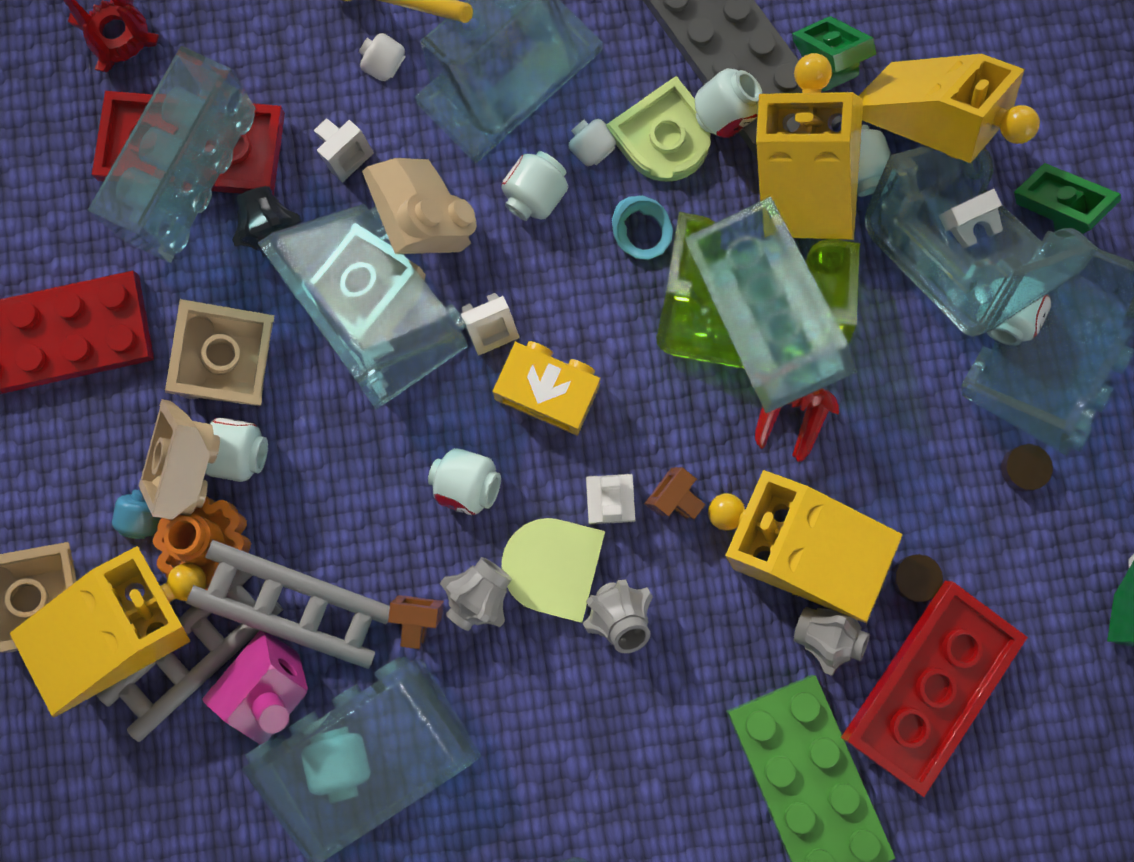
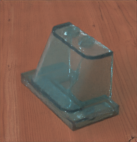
(500, 67)

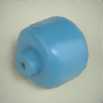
(133, 516)

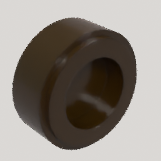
(1027, 467)
(917, 578)

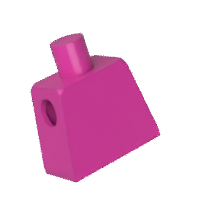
(259, 688)

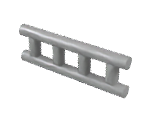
(277, 577)
(184, 681)

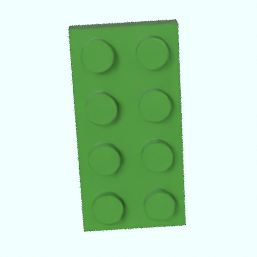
(808, 776)

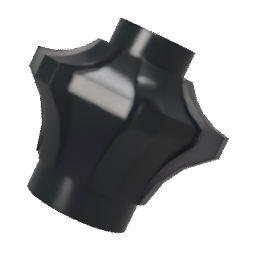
(260, 216)

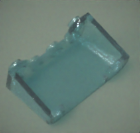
(1063, 374)
(361, 759)

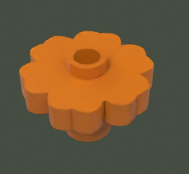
(189, 537)

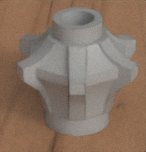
(477, 595)
(620, 615)
(831, 637)

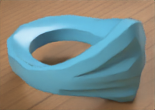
(648, 207)

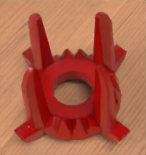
(112, 50)
(818, 406)

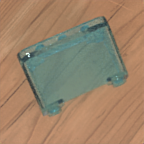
(973, 284)
(366, 300)

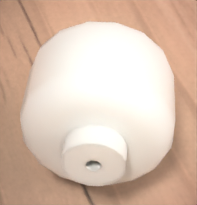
(381, 56)
(591, 142)

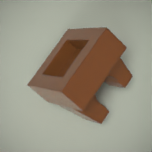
(674, 494)
(415, 616)

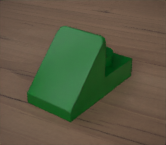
(839, 44)
(1066, 198)

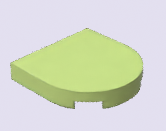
(662, 134)
(553, 566)

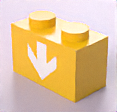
(546, 386)

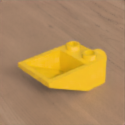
(950, 103)
(813, 168)
(816, 553)
(97, 635)

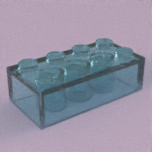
(175, 155)
(771, 305)

